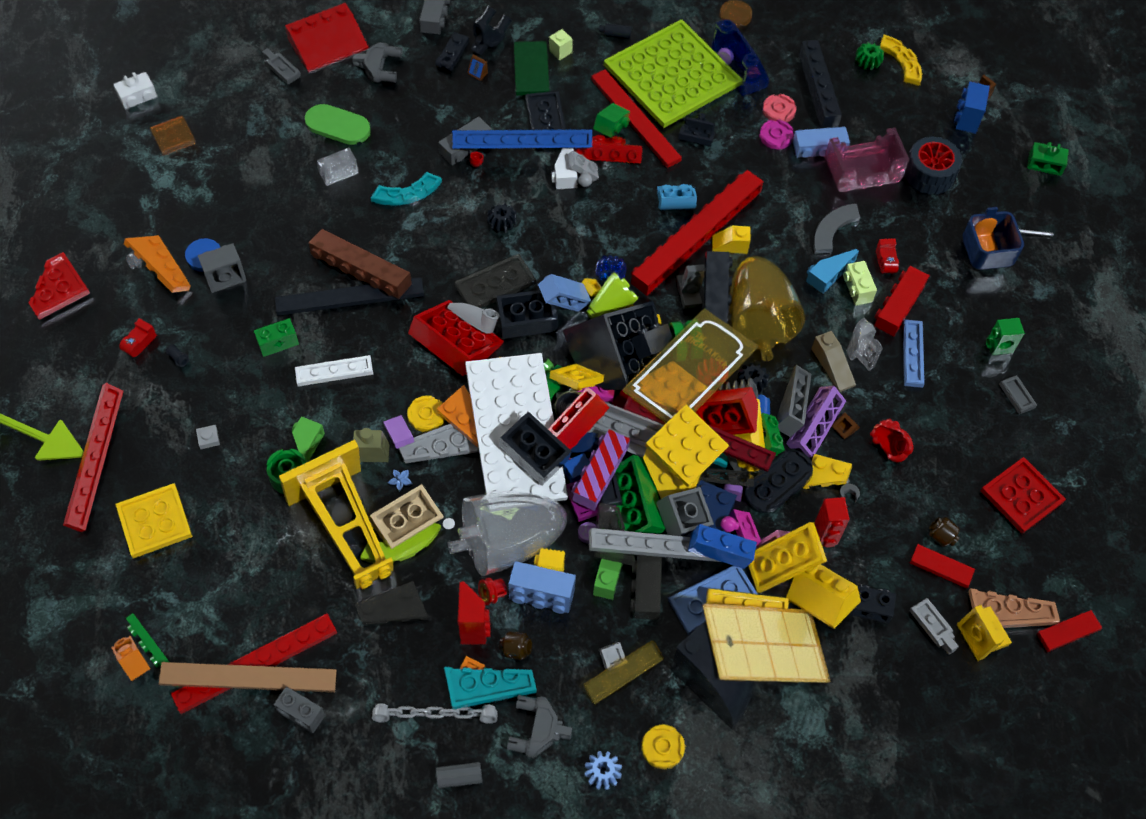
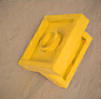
(983, 632)

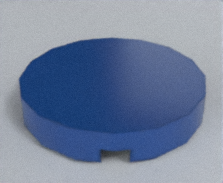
(196, 248)

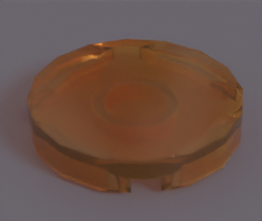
(736, 11)

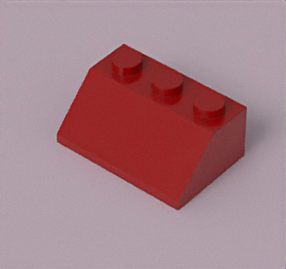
(731, 411)
(472, 617)

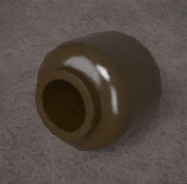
(944, 532)
(516, 645)

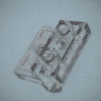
(863, 345)

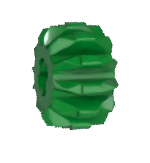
(869, 55)

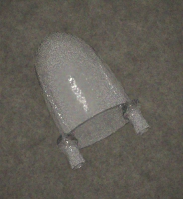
(507, 528)

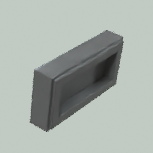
(1018, 394)

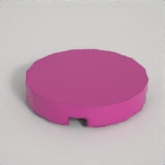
(776, 134)

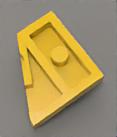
(828, 472)

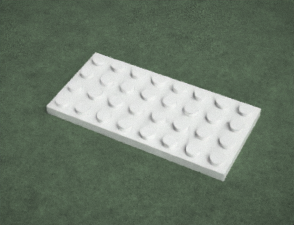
(500, 395)

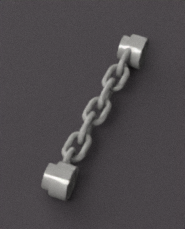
(381, 713)

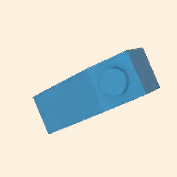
(829, 270)

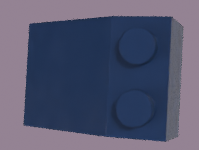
(718, 502)

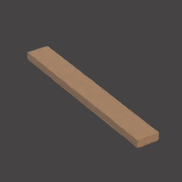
(247, 677)

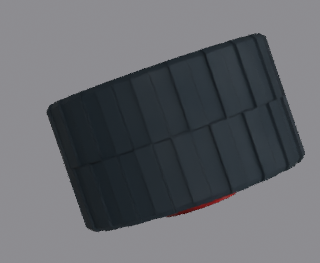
(933, 165)

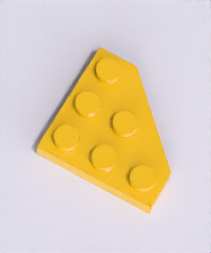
(663, 478)

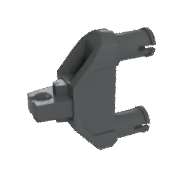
(374, 61)
(545, 728)

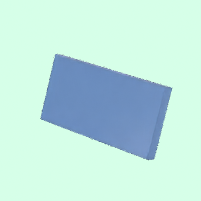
(689, 602)

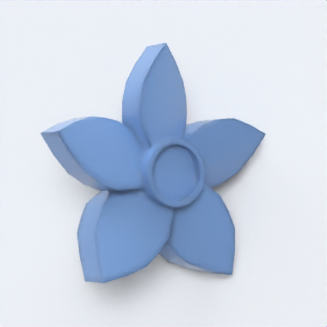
(400, 479)

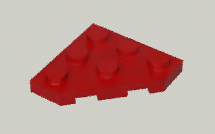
(57, 287)

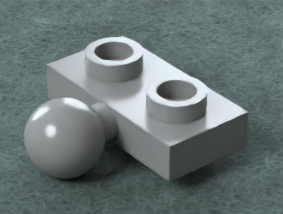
(585, 167)

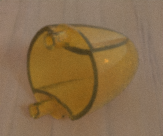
(764, 305)

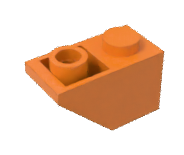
(130, 657)

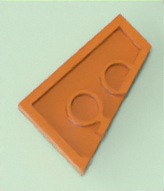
(459, 413)

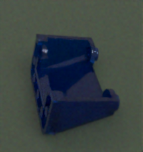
(729, 36)

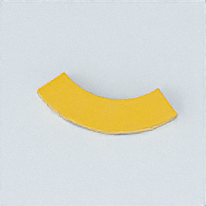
(905, 57)

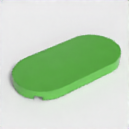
(337, 124)

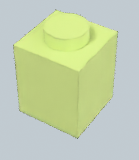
(560, 44)

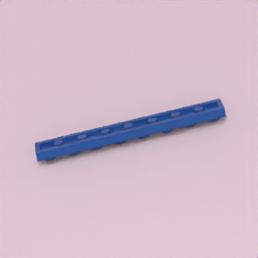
(522, 138)

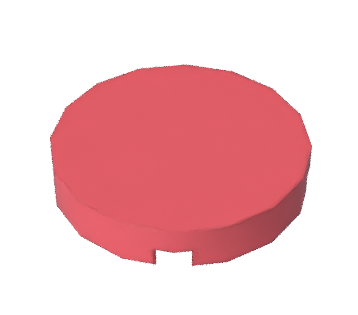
(779, 108)

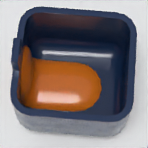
(992, 240)

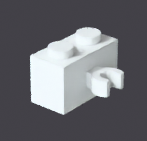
(135, 90)

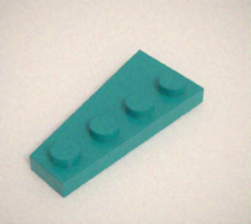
(477, 687)

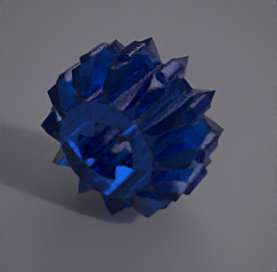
(609, 265)

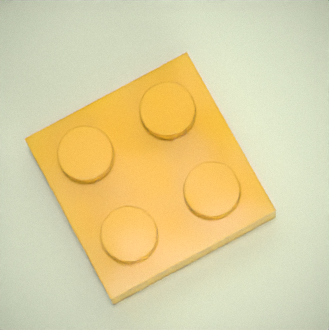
(576, 377)

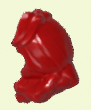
(892, 440)

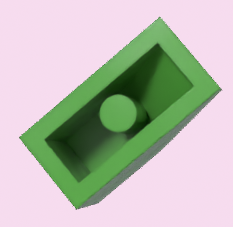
(307, 436)

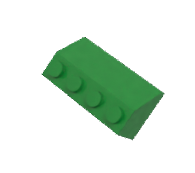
(638, 497)

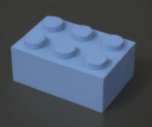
(541, 587)

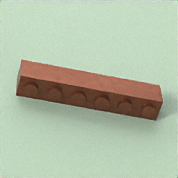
(360, 263)

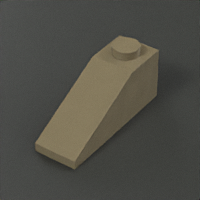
(833, 360)

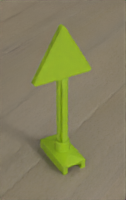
(57, 445)

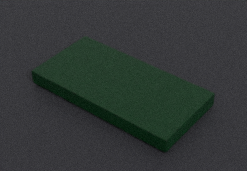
(531, 67)

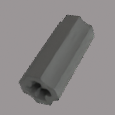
(459, 775)

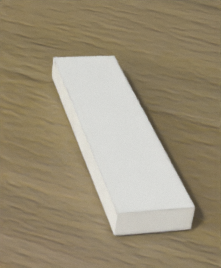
(334, 370)

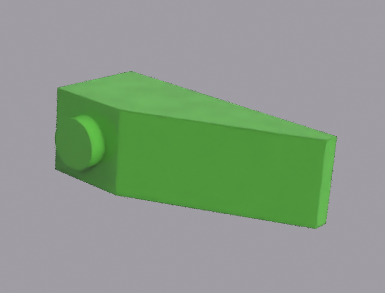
(607, 579)

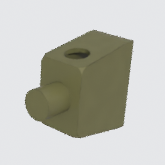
(372, 445)

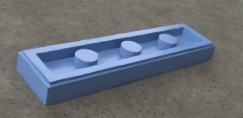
(913, 353)

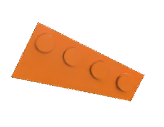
(159, 260)

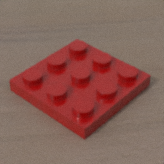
(1022, 495)

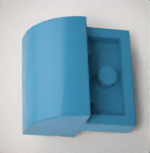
(676, 197)

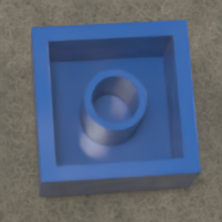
(971, 107)

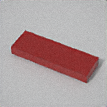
(942, 566)
(1069, 631)

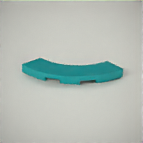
(413, 193)

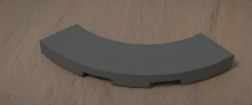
(830, 224)

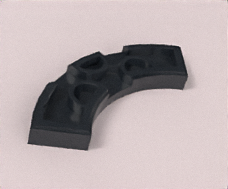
(341, 515)

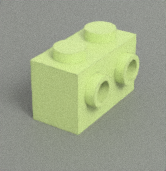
(860, 283)

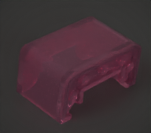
(867, 163)

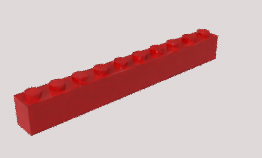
(696, 232)

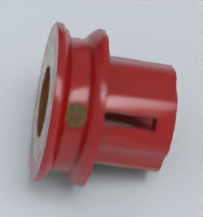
(491, 590)

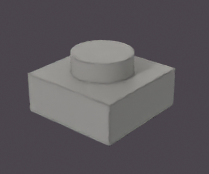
(208, 437)
(611, 654)

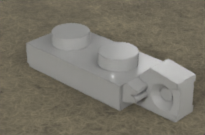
(934, 625)

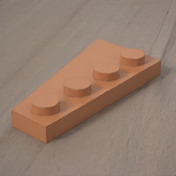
(1016, 611)

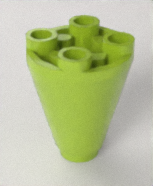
(611, 297)

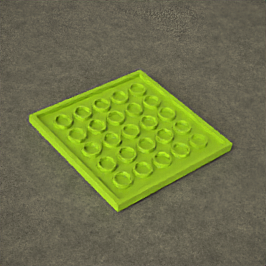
(672, 73)

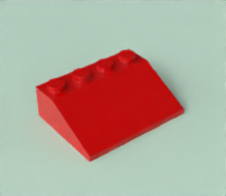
(326, 37)
(452, 337)

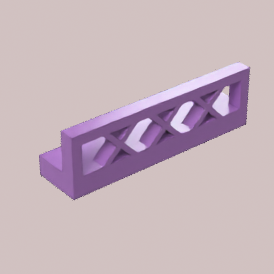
(816, 415)

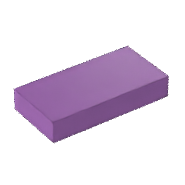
(398, 431)

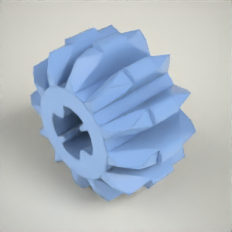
(611, 772)

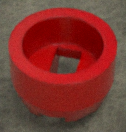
(476, 159)

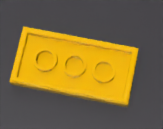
(786, 557)

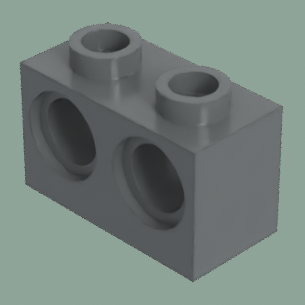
(299, 709)

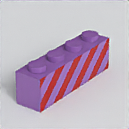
(600, 470)

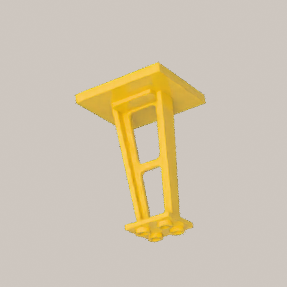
(322, 473)

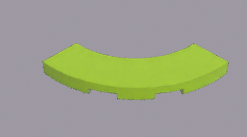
(406, 549)

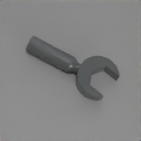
(851, 488)

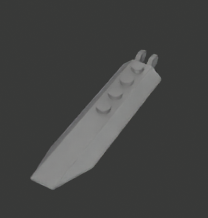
(628, 424)

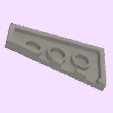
(437, 444)

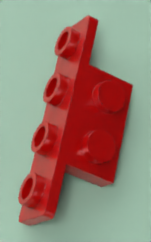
(611, 150)

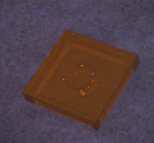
(172, 135)

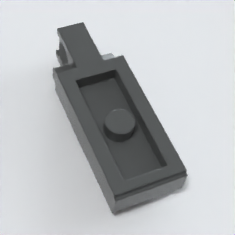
(281, 66)

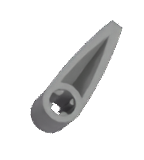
(481, 319)

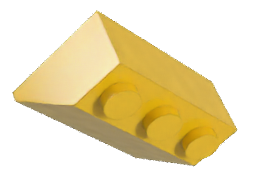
(824, 595)

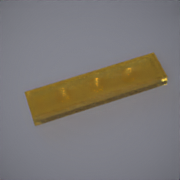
(623, 672)

